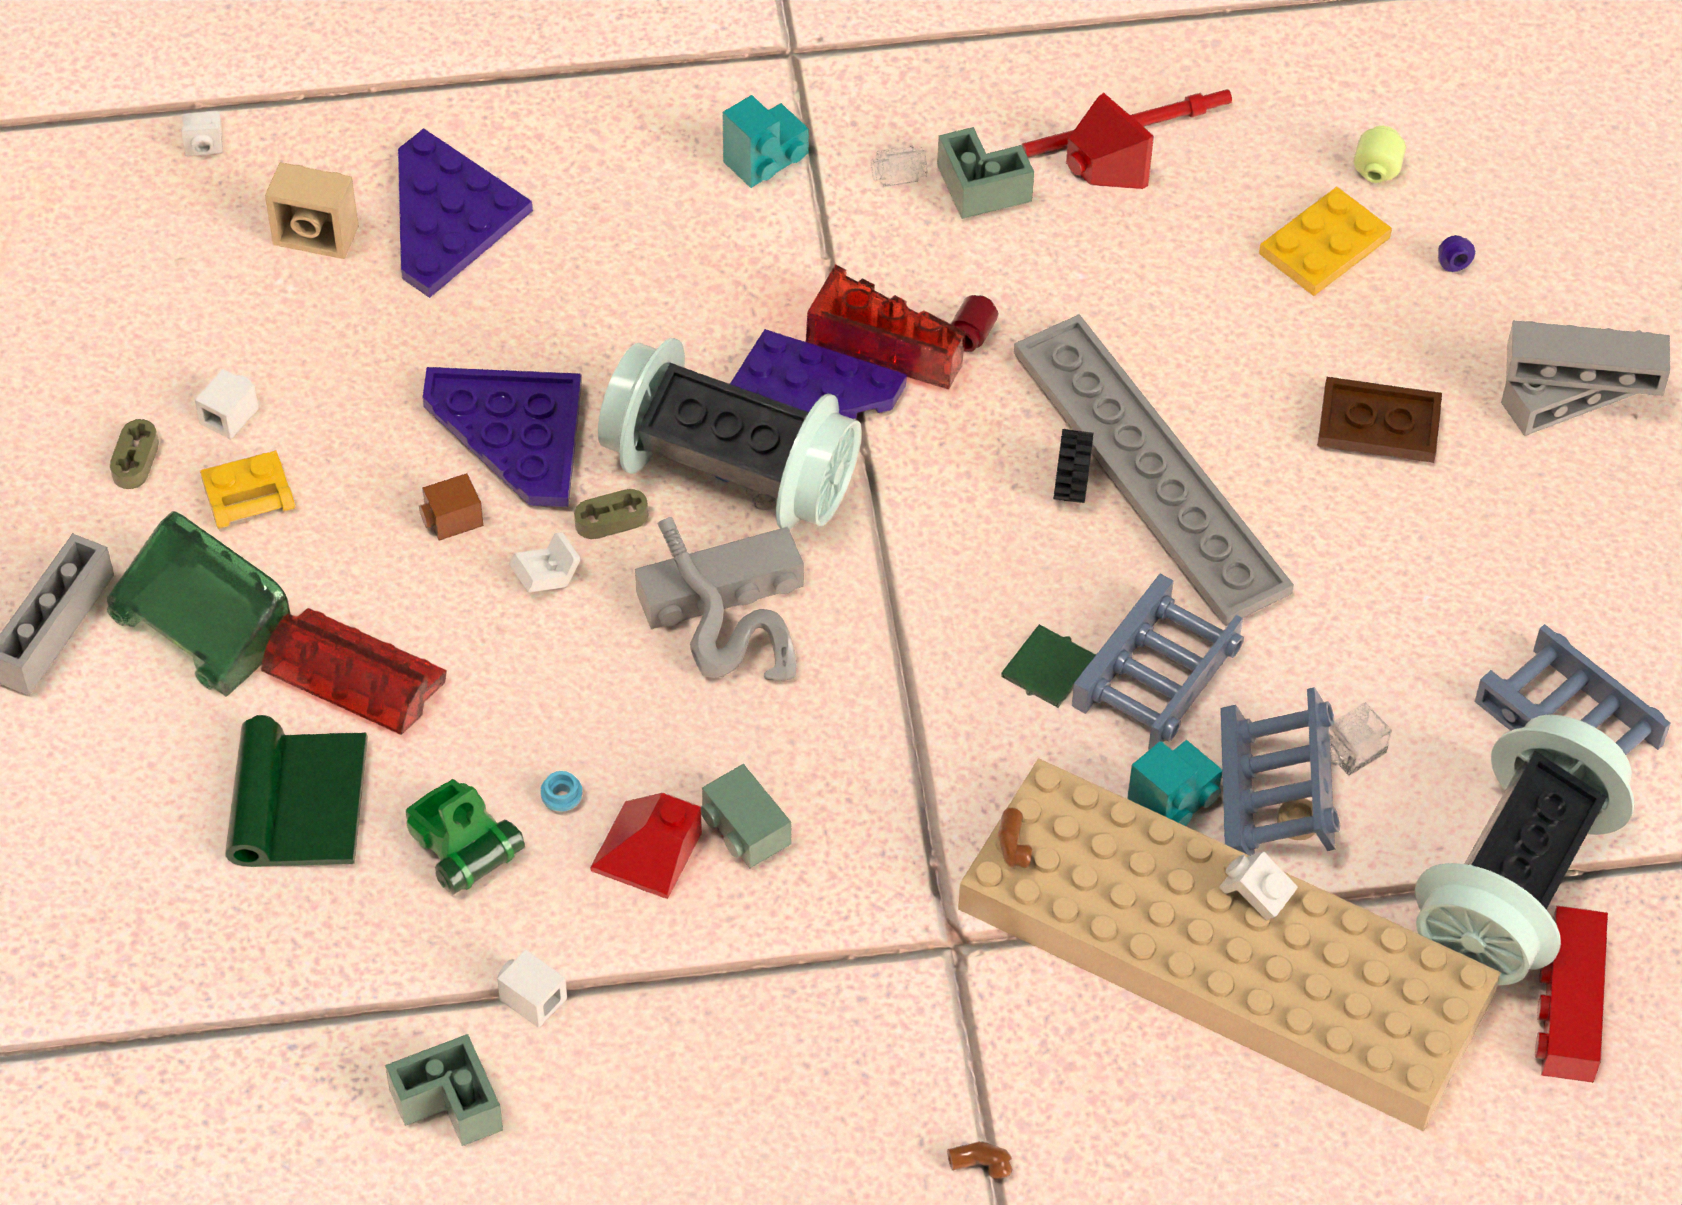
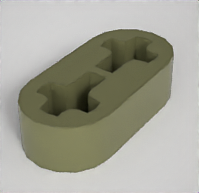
(126, 452)
(611, 514)

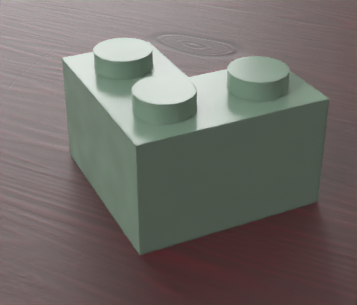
(983, 180)
(446, 1080)

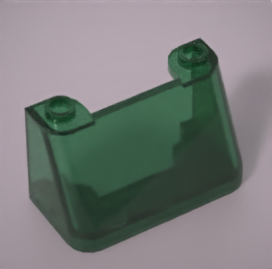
(201, 601)

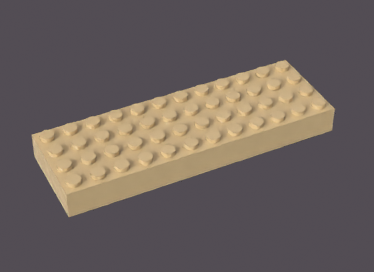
(1310, 988)

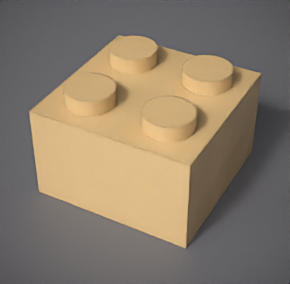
(312, 210)

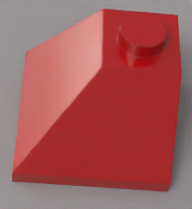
(1110, 147)
(650, 843)

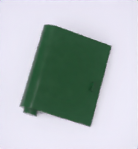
(295, 797)

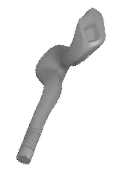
(720, 662)

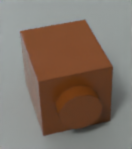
(451, 507)

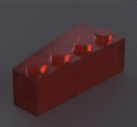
(884, 331)

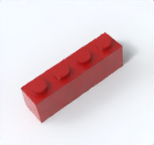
(1574, 997)

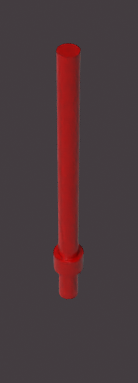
(1192, 105)

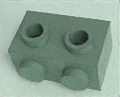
(745, 816)

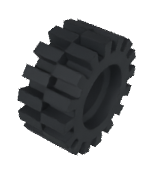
(1073, 466)

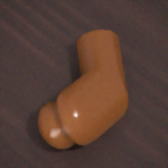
(1008, 837)
(981, 1153)

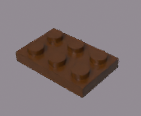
(1380, 419)

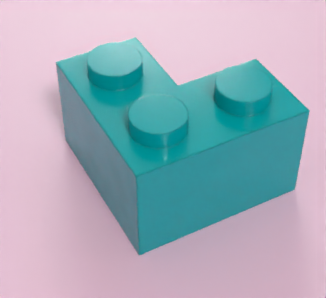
(761, 140)
(1174, 781)

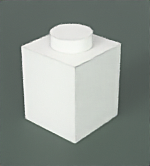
(227, 403)
(531, 987)

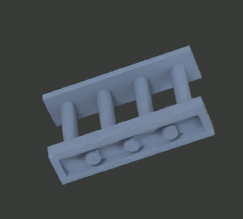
(1137, 630)
(1513, 710)
(1240, 767)

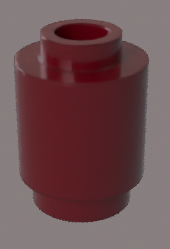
(976, 318)

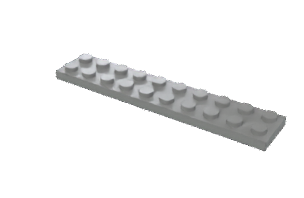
(1154, 470)

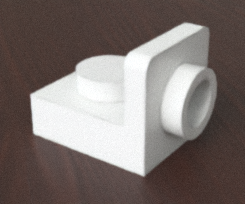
(202, 133)

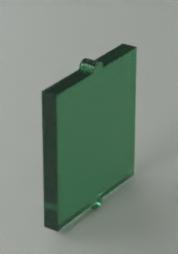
(1047, 665)

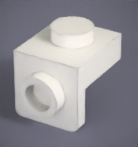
(546, 567)
(1259, 883)

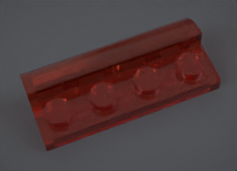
(351, 669)

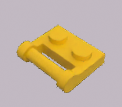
(244, 481)

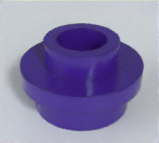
(1455, 253)

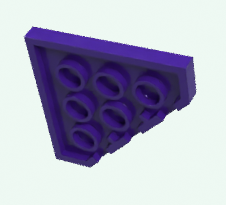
(448, 211)
(804, 372)
(513, 423)

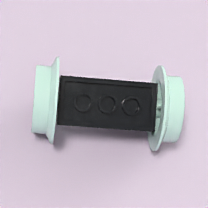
(729, 433)
(1558, 788)

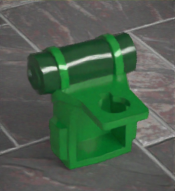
(462, 834)

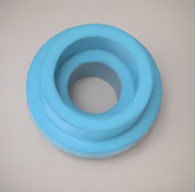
(558, 782)

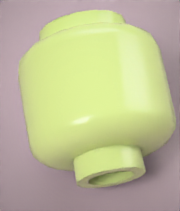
(1380, 153)

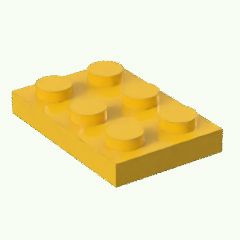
(1325, 241)

